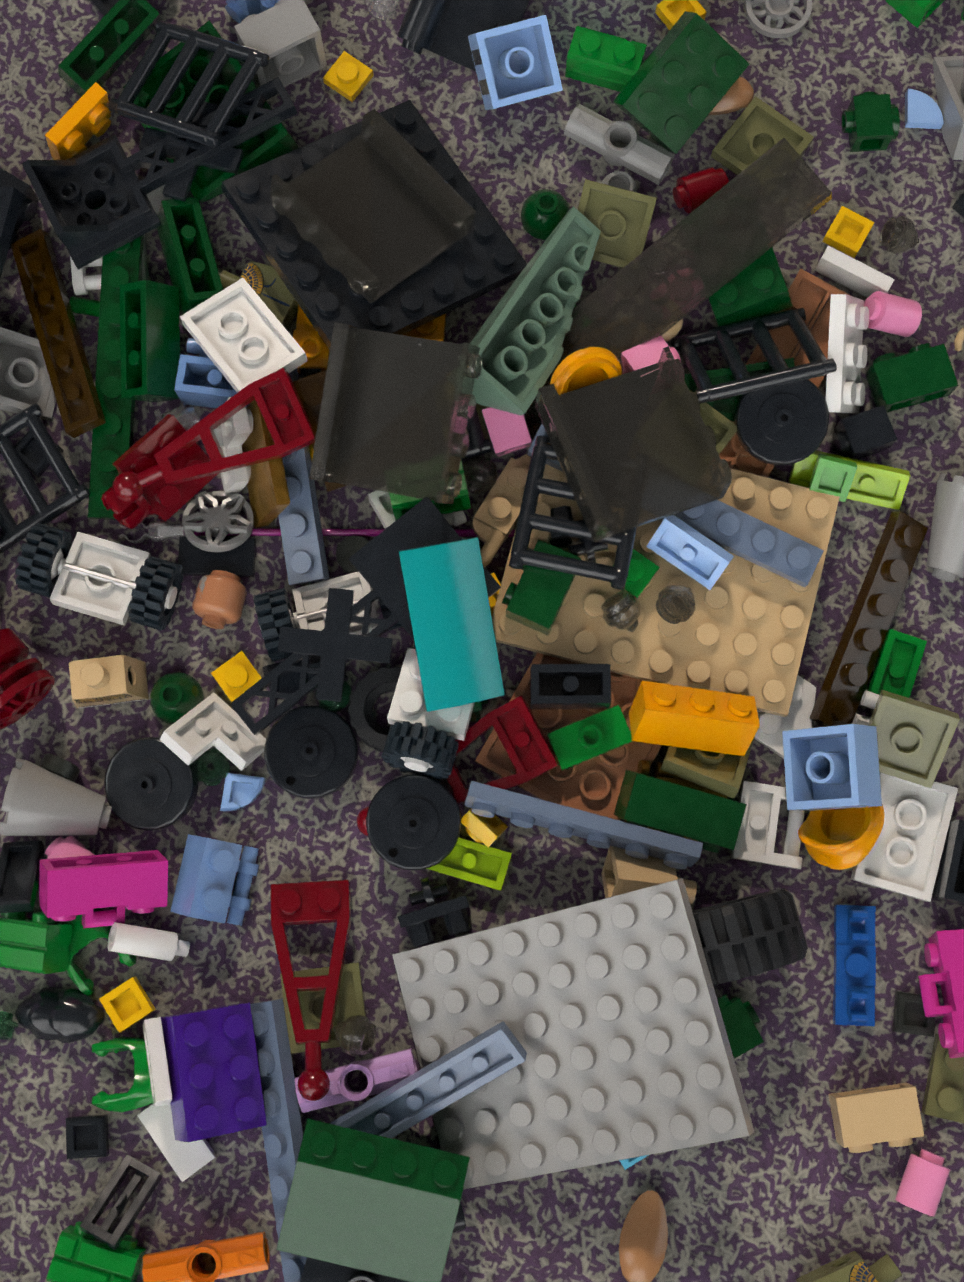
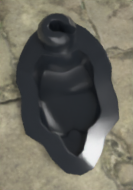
(60, 1015)

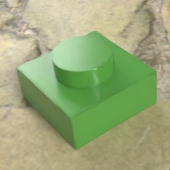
(832, 476)

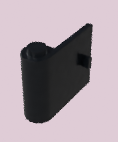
(446, 24)

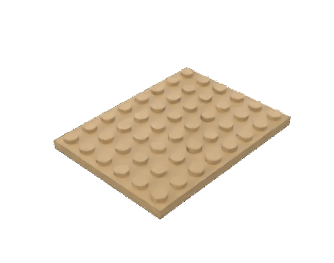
(743, 630)

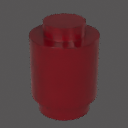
(698, 187)

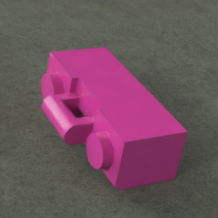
(100, 881)
(946, 956)

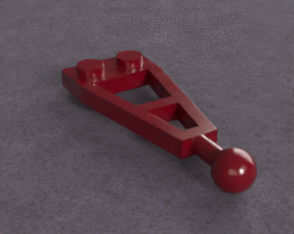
(282, 415)
(521, 740)
(302, 905)

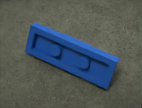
(854, 965)

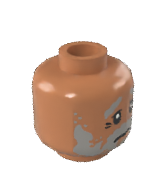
(219, 599)

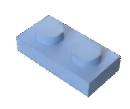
(689, 551)

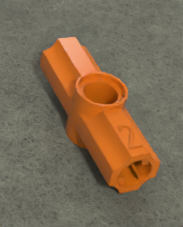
(232, 1258)

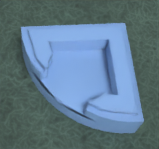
(921, 111)
(240, 791)

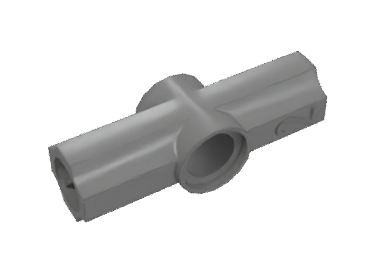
(598, 134)

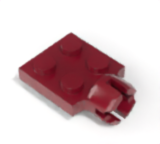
(158, 497)

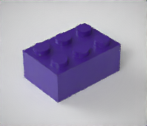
(213, 1072)

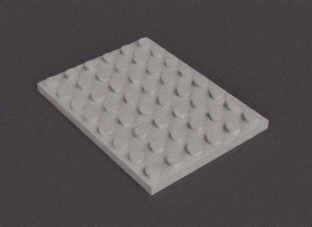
(613, 1030)

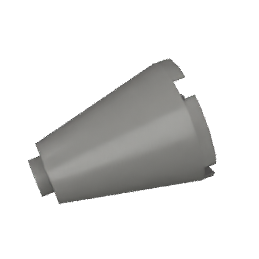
(947, 530)
(50, 805)

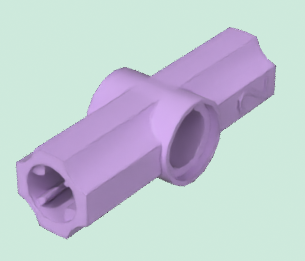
(381, 1074)

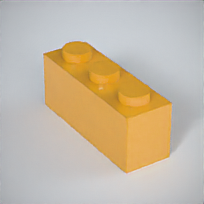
(693, 718)

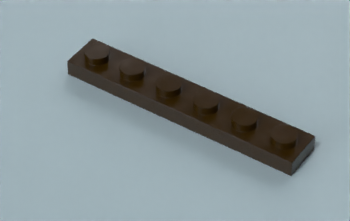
(58, 334)
(869, 621)

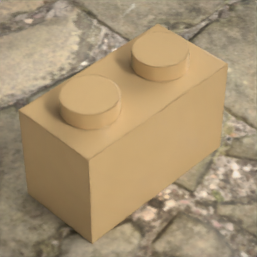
(876, 1116)

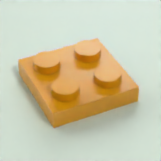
(82, 121)

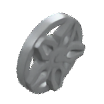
(777, 11)
(218, 521)

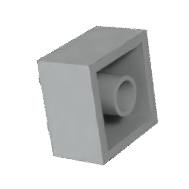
(289, 39)

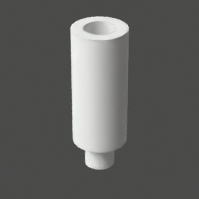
(146, 942)

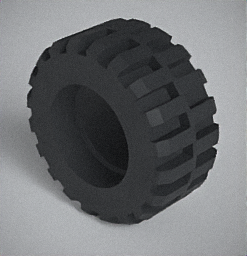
(750, 935)

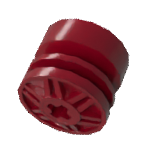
(21, 679)

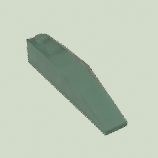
(529, 324)

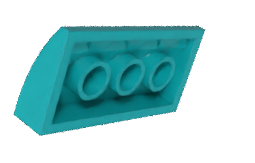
(451, 623)

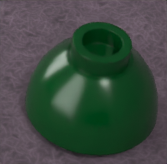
(543, 212)
(175, 696)

